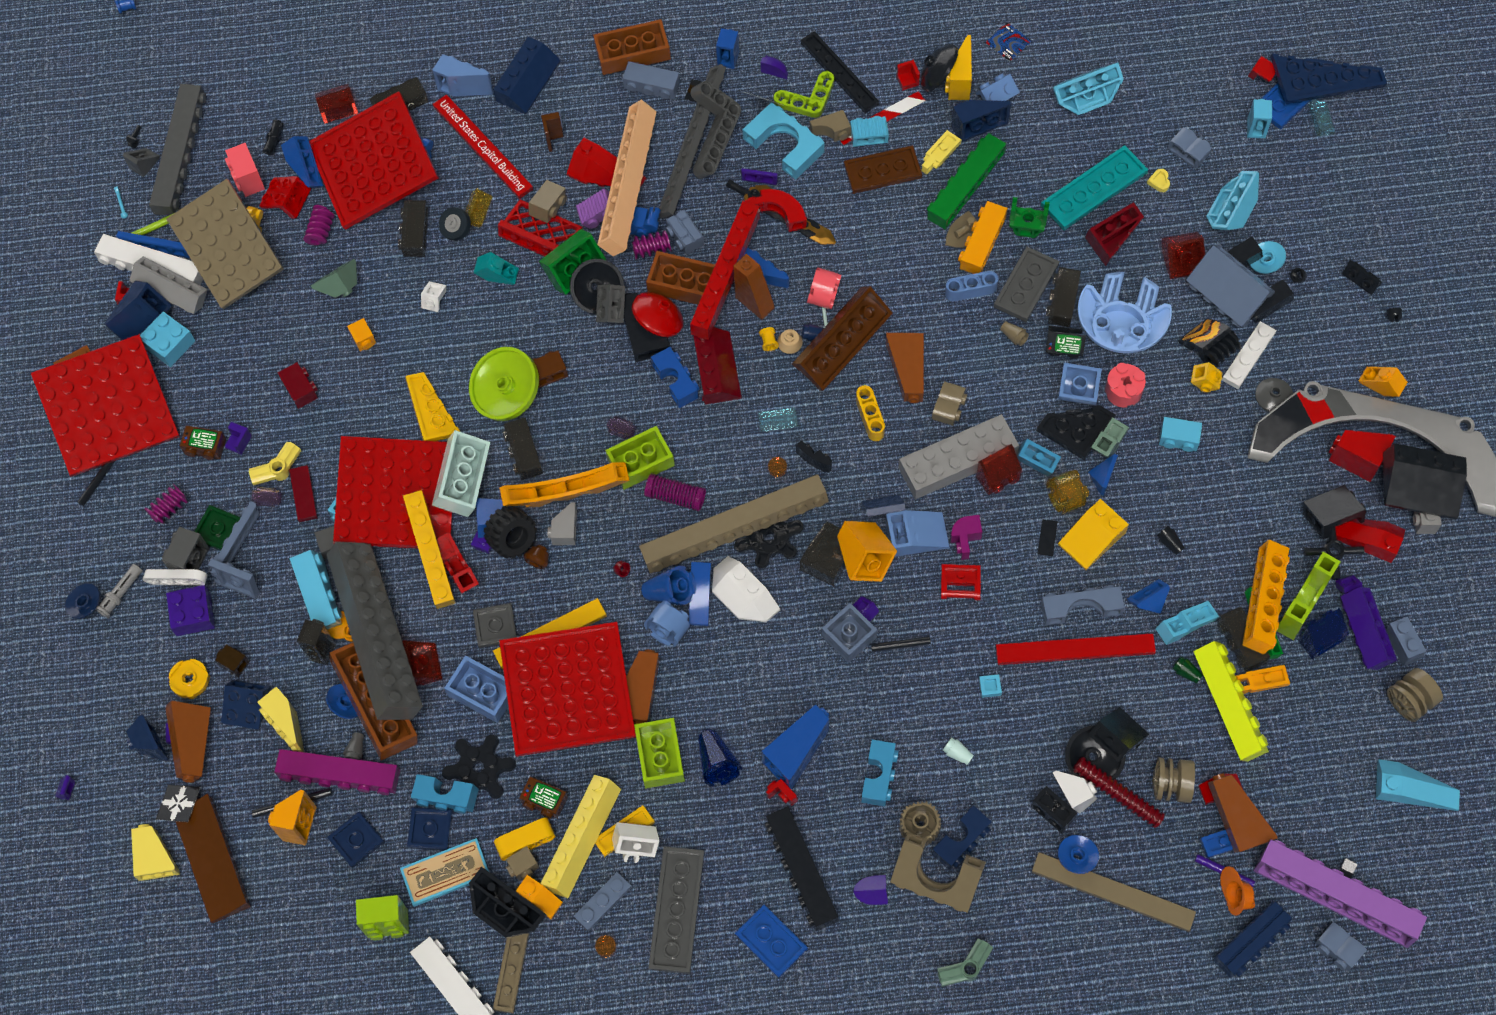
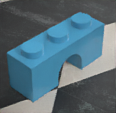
(877, 790)
(460, 798)

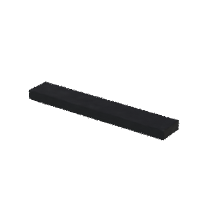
(842, 74)

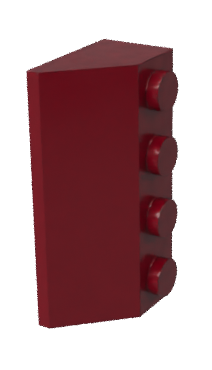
(717, 367)

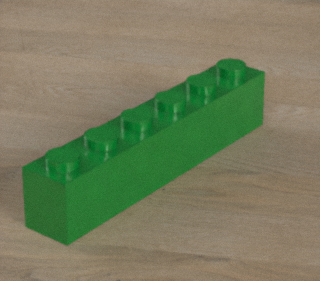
(966, 181)

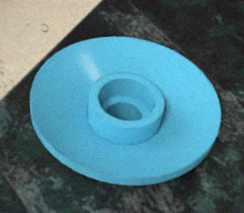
(1271, 251)

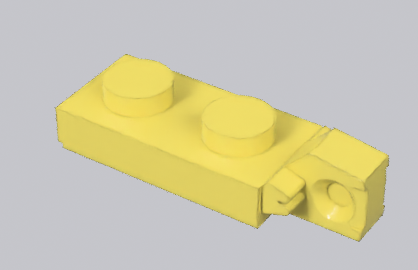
(940, 151)

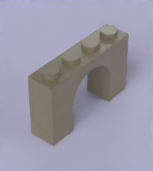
(910, 876)

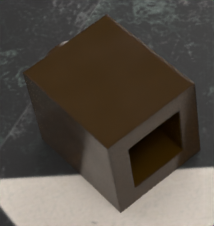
(231, 660)

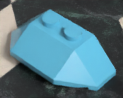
(1089, 89)
(1235, 202)

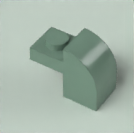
(1109, 440)

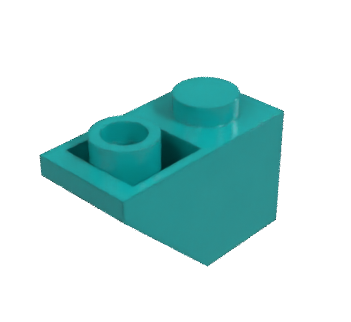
(495, 269)

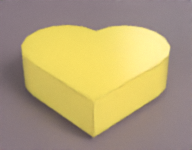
(1159, 180)

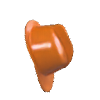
(1237, 893)

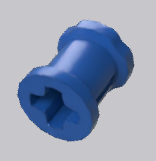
(123, 5)

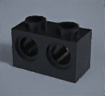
(1054, 809)

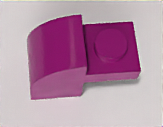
(965, 530)

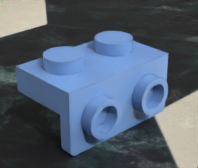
(999, 90)

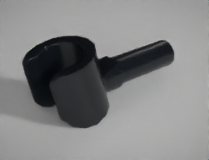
(131, 139)

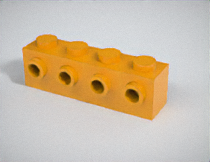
(983, 238)

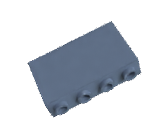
(1229, 285)

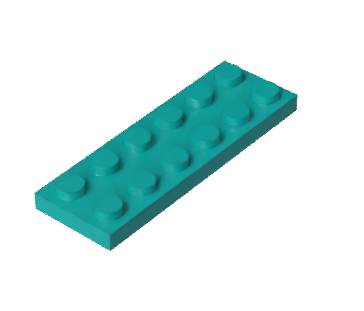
(1094, 187)

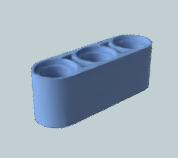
(978, 280)

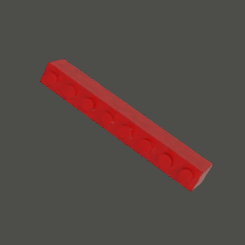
(723, 272)

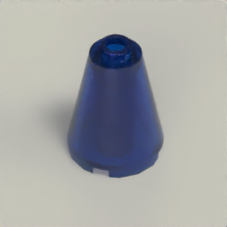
(717, 760)

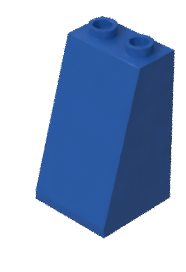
(796, 746)

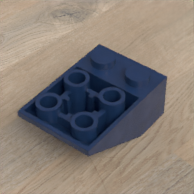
(136, 310)

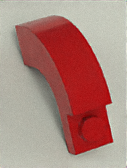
(783, 204)
(455, 563)

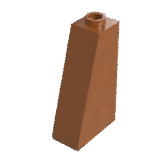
(751, 287)
(907, 359)
(641, 684)
(188, 738)
(1239, 815)

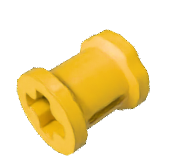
(768, 338)

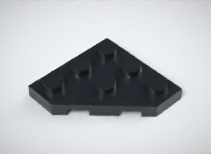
(1076, 428)

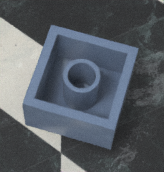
(849, 632)

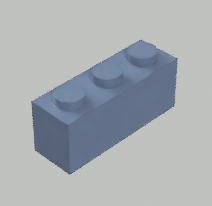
(651, 80)

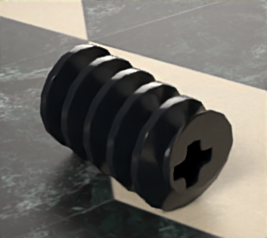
(1221, 349)

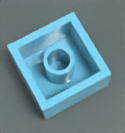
(167, 339)

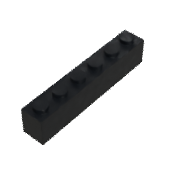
(801, 868)

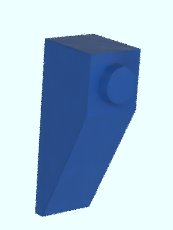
(301, 159)

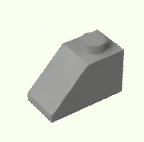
(564, 526)

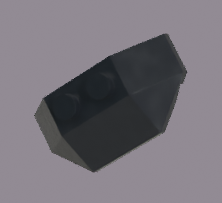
(502, 906)

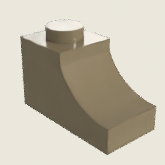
(832, 125)

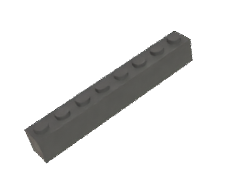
(177, 149)

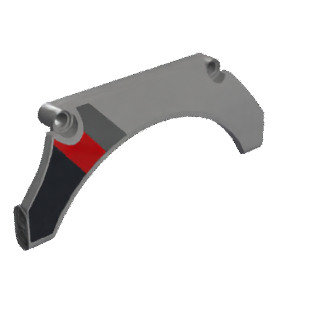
(1332, 405)

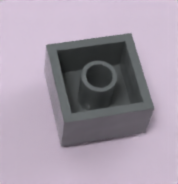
(185, 550)

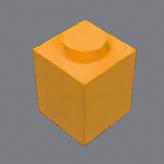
(361, 334)

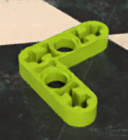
(812, 102)

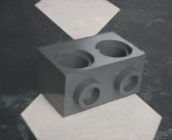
(610, 304)

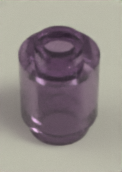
(621, 427)
(266, 496)

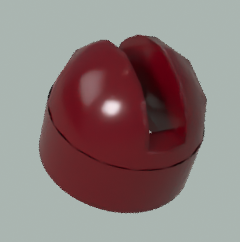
(625, 571)

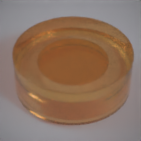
(777, 467)
(605, 946)

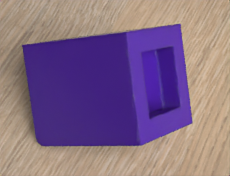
(239, 438)

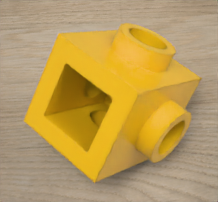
(1206, 377)

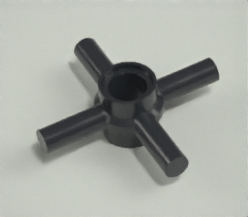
(1334, 543)

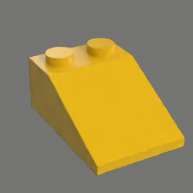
(960, 77)
(1093, 534)

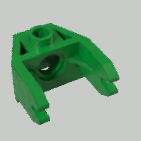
(1036, 217)

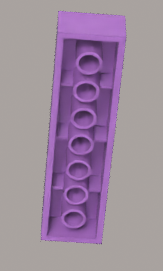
(1340, 893)

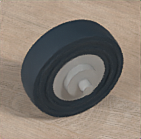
(454, 224)

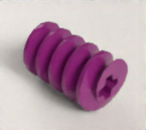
(318, 226)
(651, 244)
(166, 505)

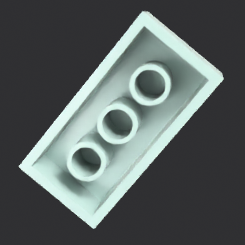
(461, 473)

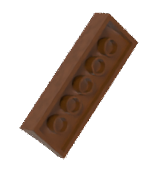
(842, 337)
(212, 861)

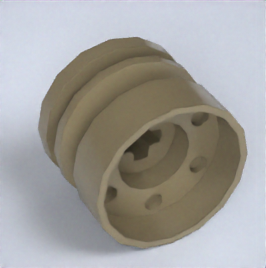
(1415, 694)
(1171, 779)

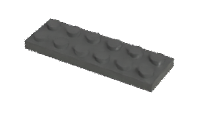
(676, 910)

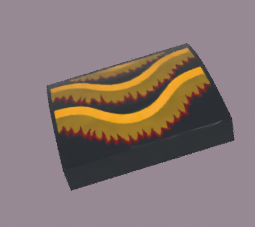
(1205, 335)

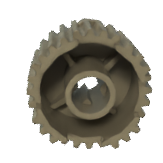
(920, 812)

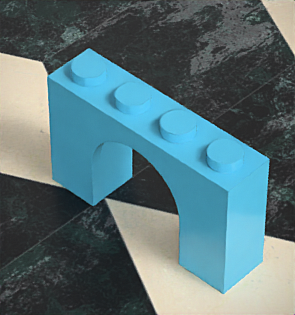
(775, 120)

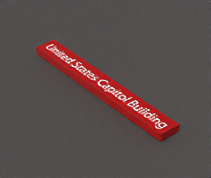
(483, 146)

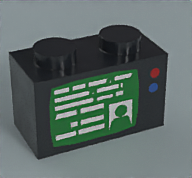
(1065, 341)

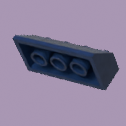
(526, 76)

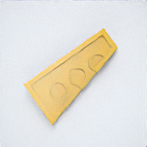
(429, 410)

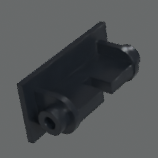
(1361, 277)

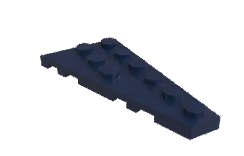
(1318, 78)

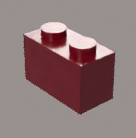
(297, 385)

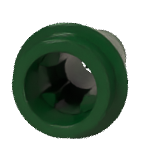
(1184, 668)

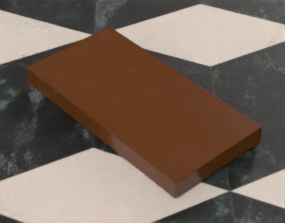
(882, 169)

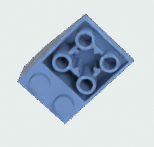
(461, 78)
(916, 531)

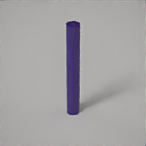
(1218, 868)

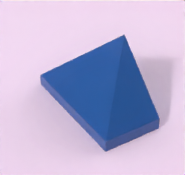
(1101, 473)
(1151, 597)

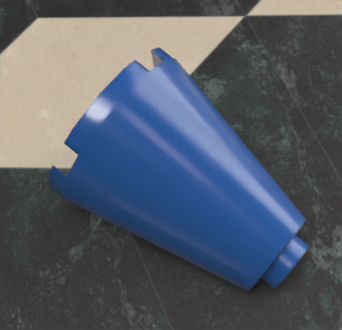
(672, 586)

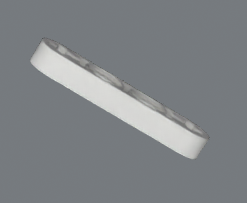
(175, 577)

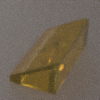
(478, 207)

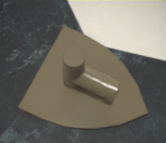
(960, 231)

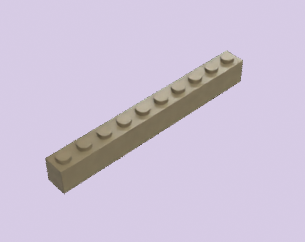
(734, 524)

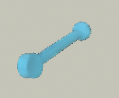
(124, 215)

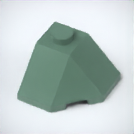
(338, 281)

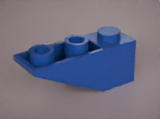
(771, 274)

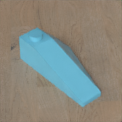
(1408, 786)

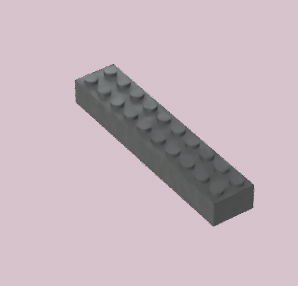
(374, 631)

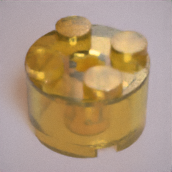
(1067, 491)

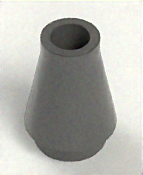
(354, 749)

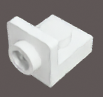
(432, 295)

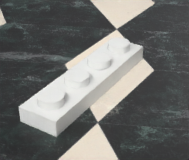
(1249, 355)

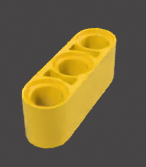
(868, 405)
(530, 835)

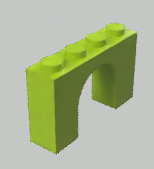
(1308, 595)

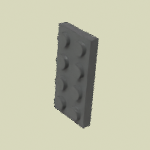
(1026, 284)

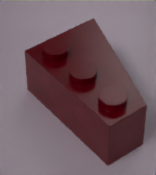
(1113, 232)

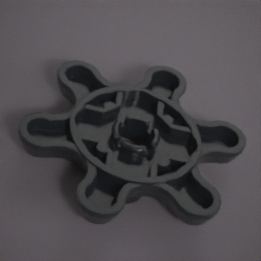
(769, 548)
(485, 754)

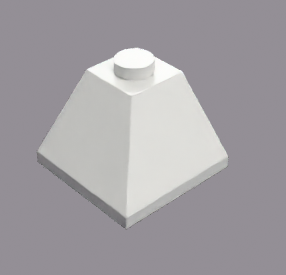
(1077, 790)

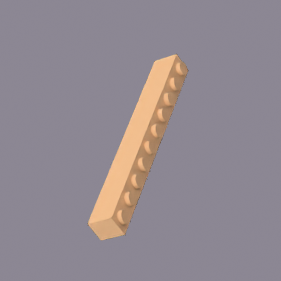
(627, 178)

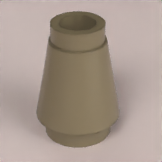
(1014, 333)

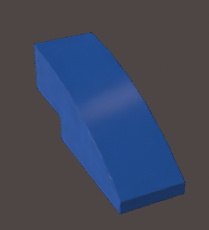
(700, 601)

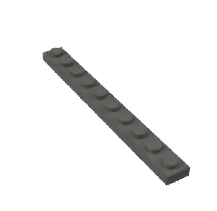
(688, 149)

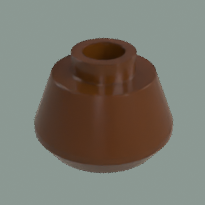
(537, 557)

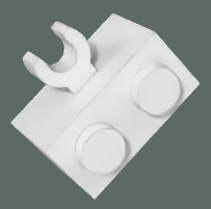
(635, 840)

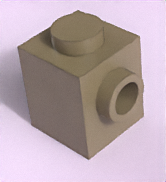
(521, 864)

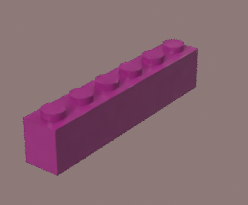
(337, 771)

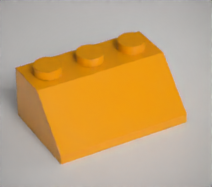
(293, 818)

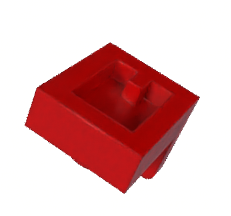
(785, 792)

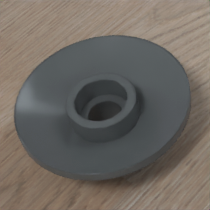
(1265, 396)

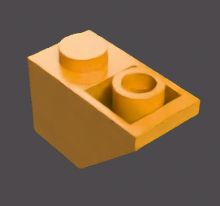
(1384, 380)

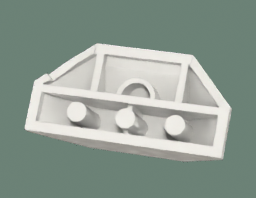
(742, 592)

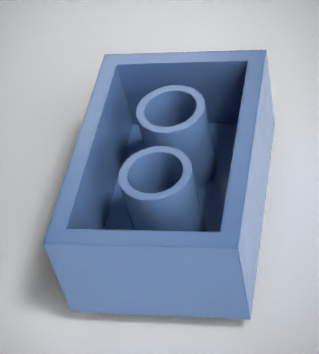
(479, 689)

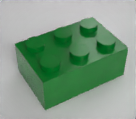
(567, 256)

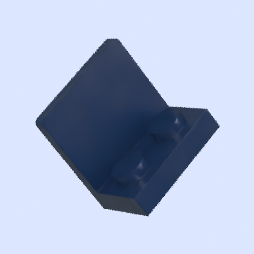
(242, 705)

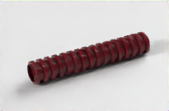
(1119, 792)

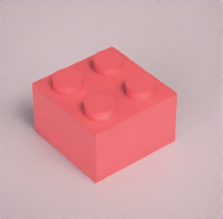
(243, 170)

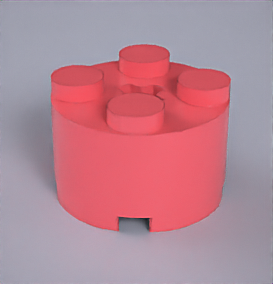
(824, 288)
(1125, 385)

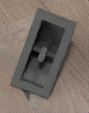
(141, 160)

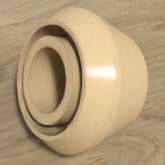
(789, 341)

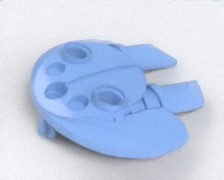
(1123, 319)

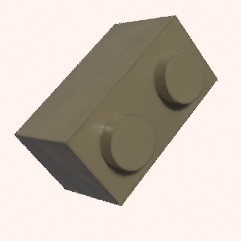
(547, 201)

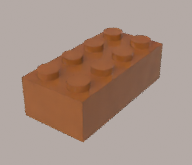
(637, 43)
(678, 277)

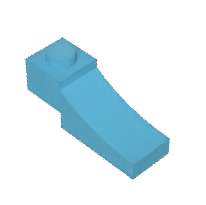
(1186, 622)

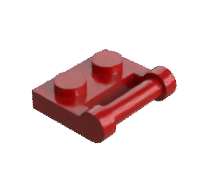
(960, 576)

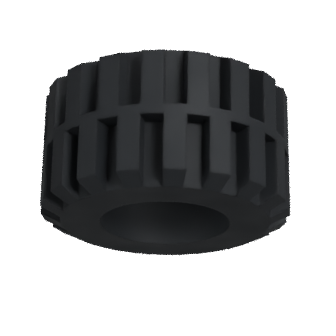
(502, 523)

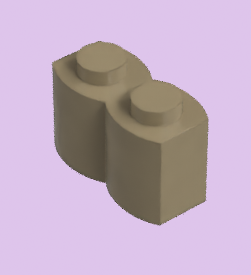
(949, 403)

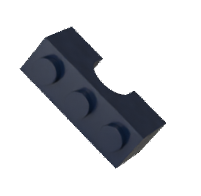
(951, 852)

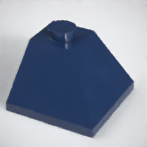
(145, 739)

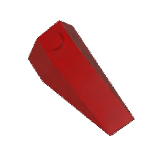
(593, 164)
(1377, 537)

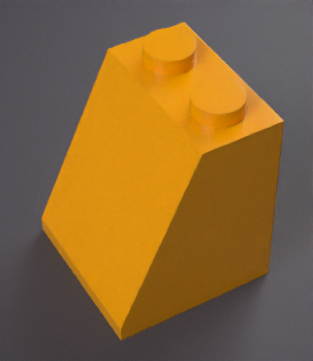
(865, 550)

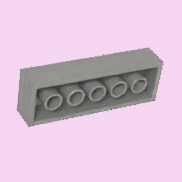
(954, 456)

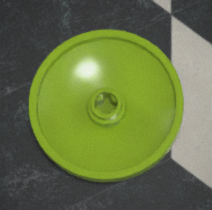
(503, 384)

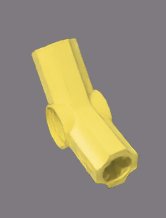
(268, 471)

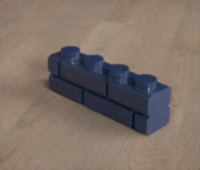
(1252, 939)

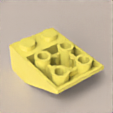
(282, 717)

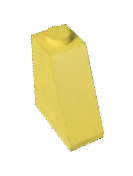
(150, 855)

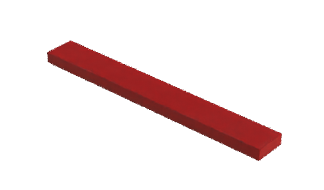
(1075, 649)

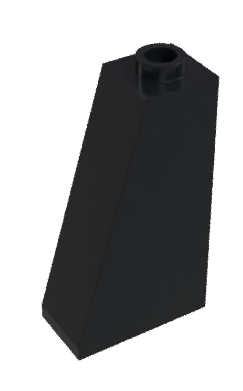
(643, 343)

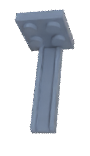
(223, 570)

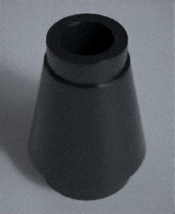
(1171, 540)

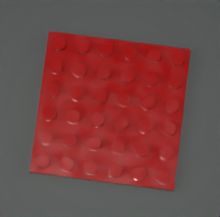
(372, 160)
(104, 405)
(372, 487)
(566, 689)

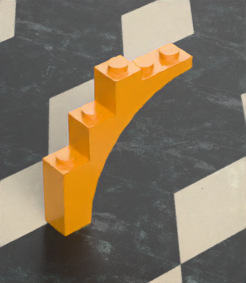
(565, 488)

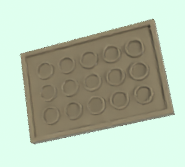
(225, 244)

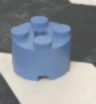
(667, 623)

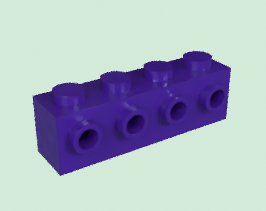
(1368, 628)

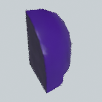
(774, 67)
(872, 890)

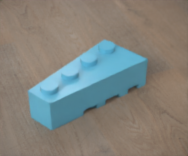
(316, 588)

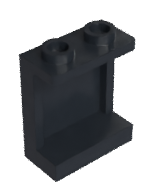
(1333, 510)
(1118, 734)

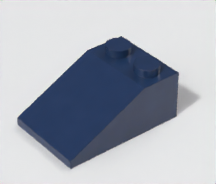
(979, 117)

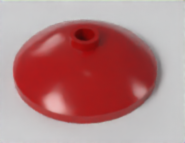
(657, 314)

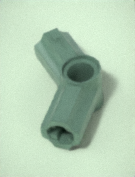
(976, 958)

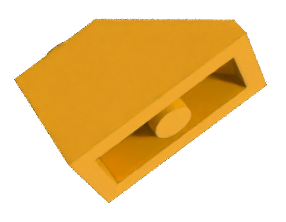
(539, 896)

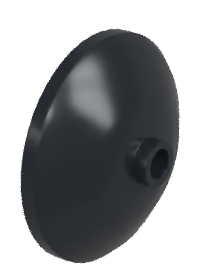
(938, 66)
(592, 271)
(1082, 745)

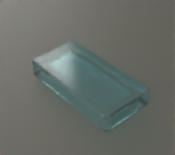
(777, 419)

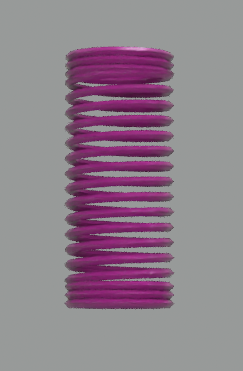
(650, 491)

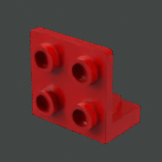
(286, 194)

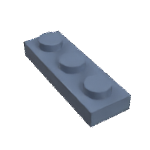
(602, 901)

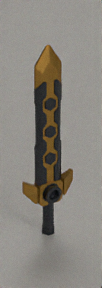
(813, 229)

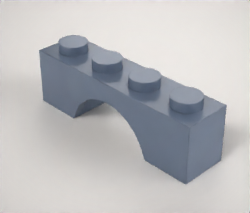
(1106, 601)

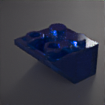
(1324, 634)

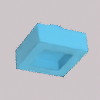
(990, 686)

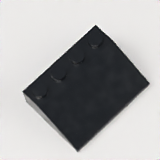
(1423, 480)

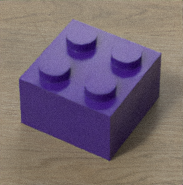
(190, 610)

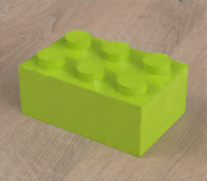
(643, 455)
(659, 753)
(382, 917)

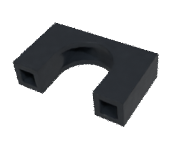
(1247, 254)

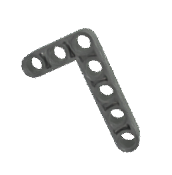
(727, 114)

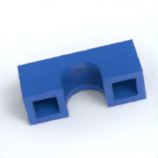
(668, 364)

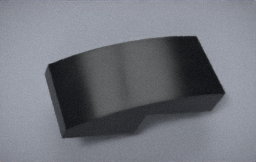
(817, 460)

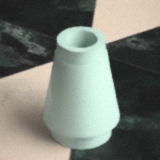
(957, 751)

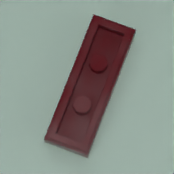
(303, 493)

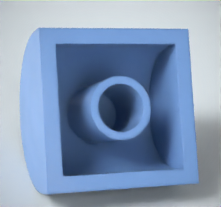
(1079, 384)

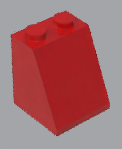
(1360, 452)

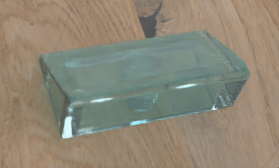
(1321, 118)

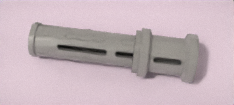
(113, 598)

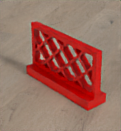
(532, 240)

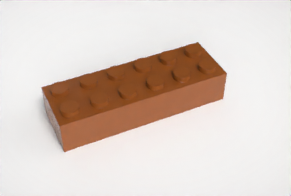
(386, 735)

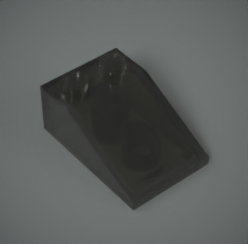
(824, 556)

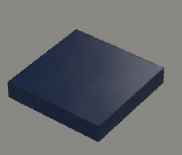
(883, 505)
(429, 829)
(355, 839)

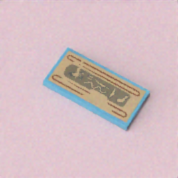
(443, 872)

